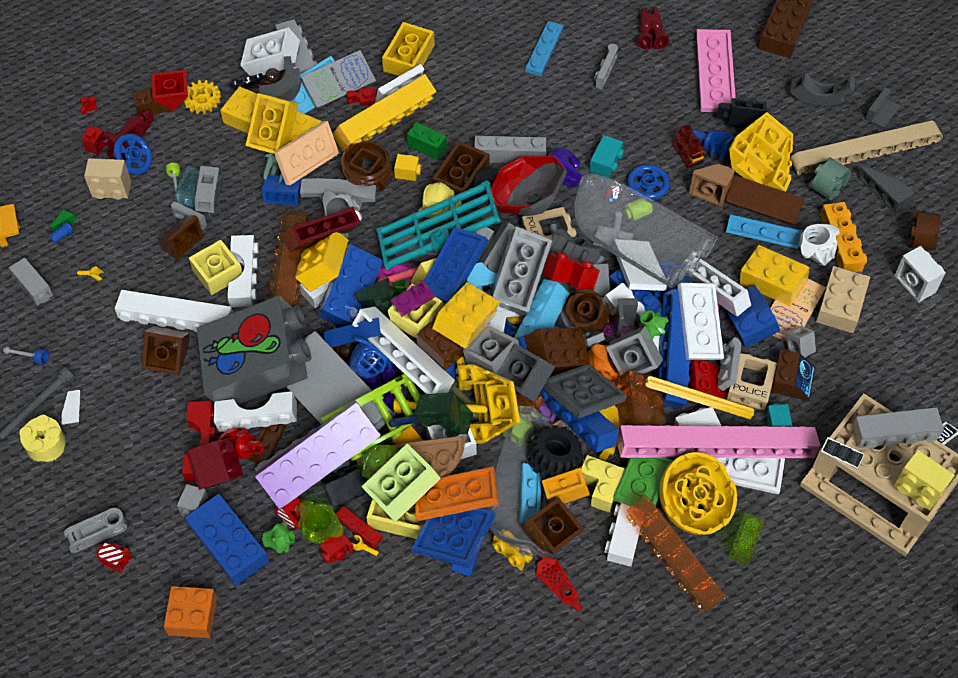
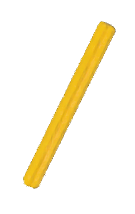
(699, 397)

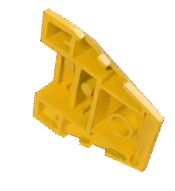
(763, 153)
(497, 394)

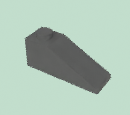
(886, 188)

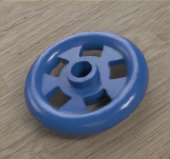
(137, 153)
(649, 177)

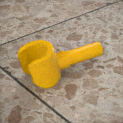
(94, 272)
(361, 546)

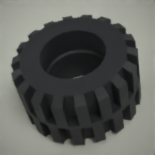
(556, 440)

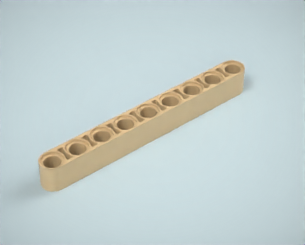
(867, 146)

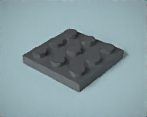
(584, 391)

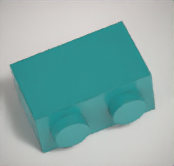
(606, 156)

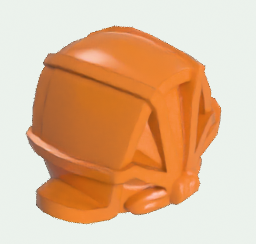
(602, 362)

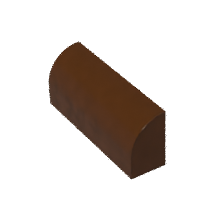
(765, 200)

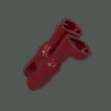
(648, 24)

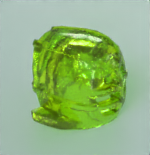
(377, 458)
(318, 522)

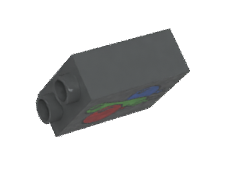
(253, 351)

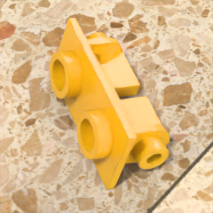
(514, 557)

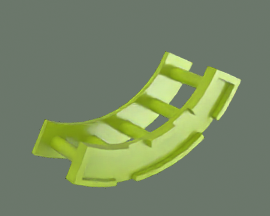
(376, 397)

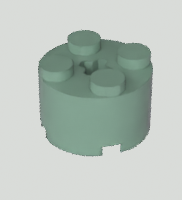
(830, 178)

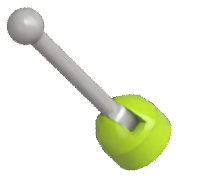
(173, 171)

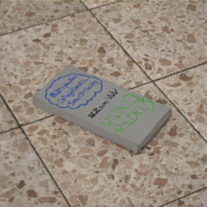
(337, 78)

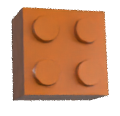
(190, 612)

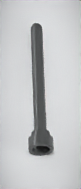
(63, 377)

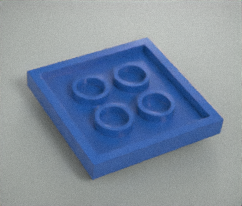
(454, 536)

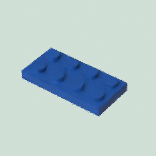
(455, 263)

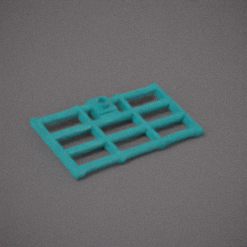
(440, 234)

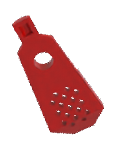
(559, 585)

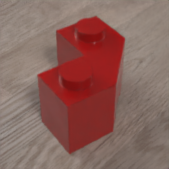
(569, 270)

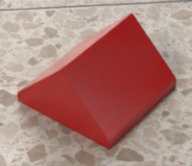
(170, 88)

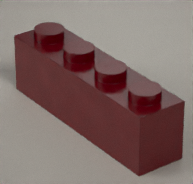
(318, 229)

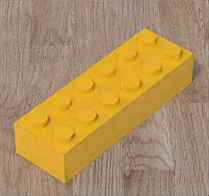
(240, 108)
(384, 113)

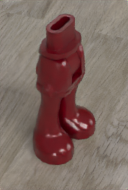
(135, 125)

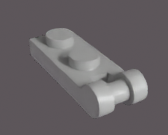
(606, 66)
(729, 365)

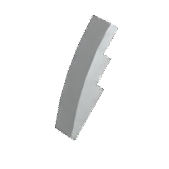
(318, 186)

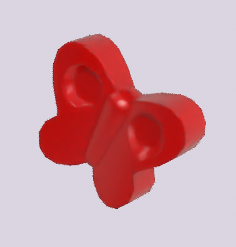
(88, 104)

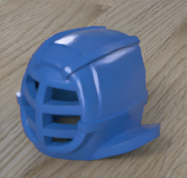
(367, 359)

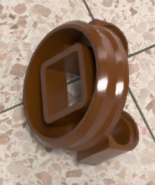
(377, 175)

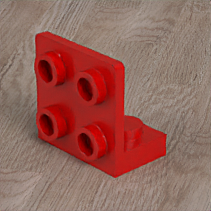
(705, 378)

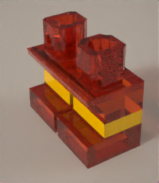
(688, 146)

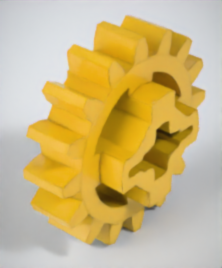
(202, 97)

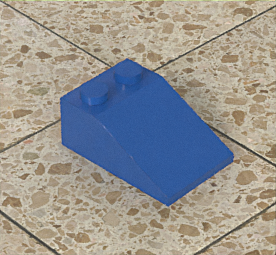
(756, 321)

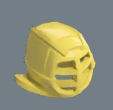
(434, 194)

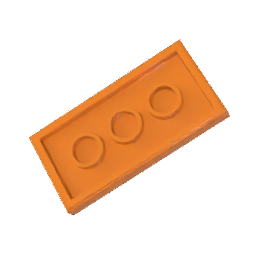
(459, 494)

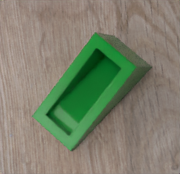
(63, 217)

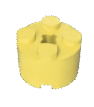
(43, 439)

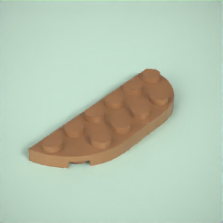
(440, 454)

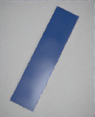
(346, 334)

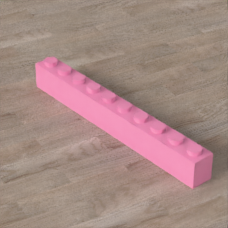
(717, 441)

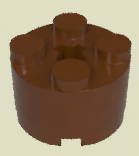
(924, 230)
(597, 308)

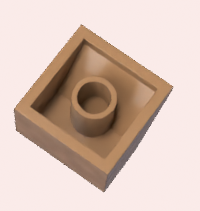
(712, 183)

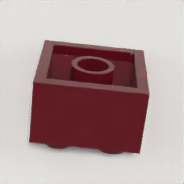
(214, 463)

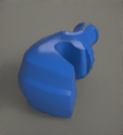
(716, 142)

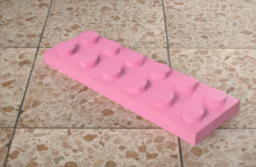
(714, 68)

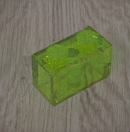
(746, 539)

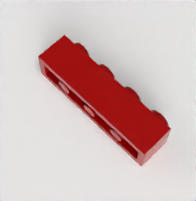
(359, 527)

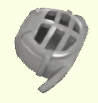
(340, 201)

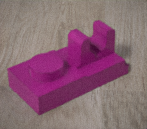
(412, 298)

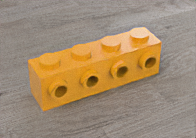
(849, 250)

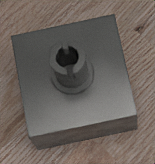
(526, 371)

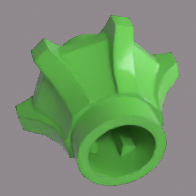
(654, 323)
(279, 538)

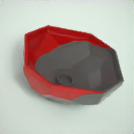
(528, 185)

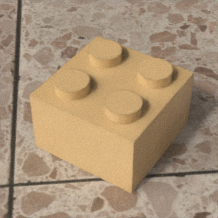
(108, 178)

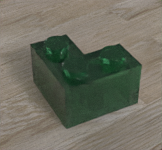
(444, 410)

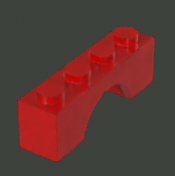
(200, 418)

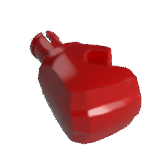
(243, 442)

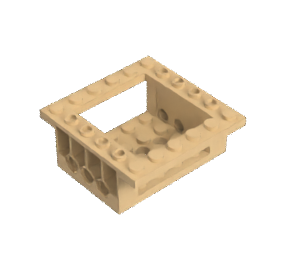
(880, 475)

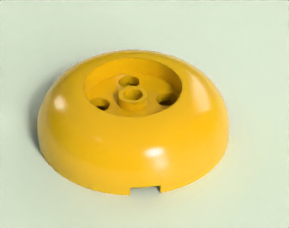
(708, 486)

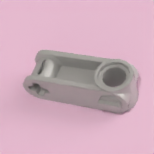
(95, 529)

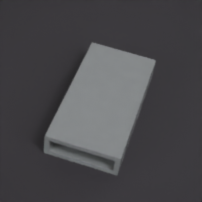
(332, 384)

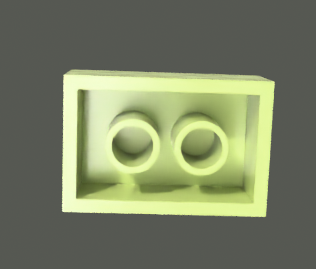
(401, 482)

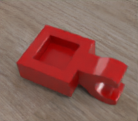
(365, 96)

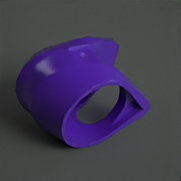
(573, 176)

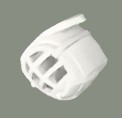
(821, 247)

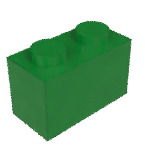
(427, 141)

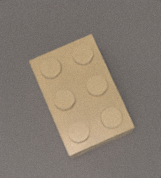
(843, 299)

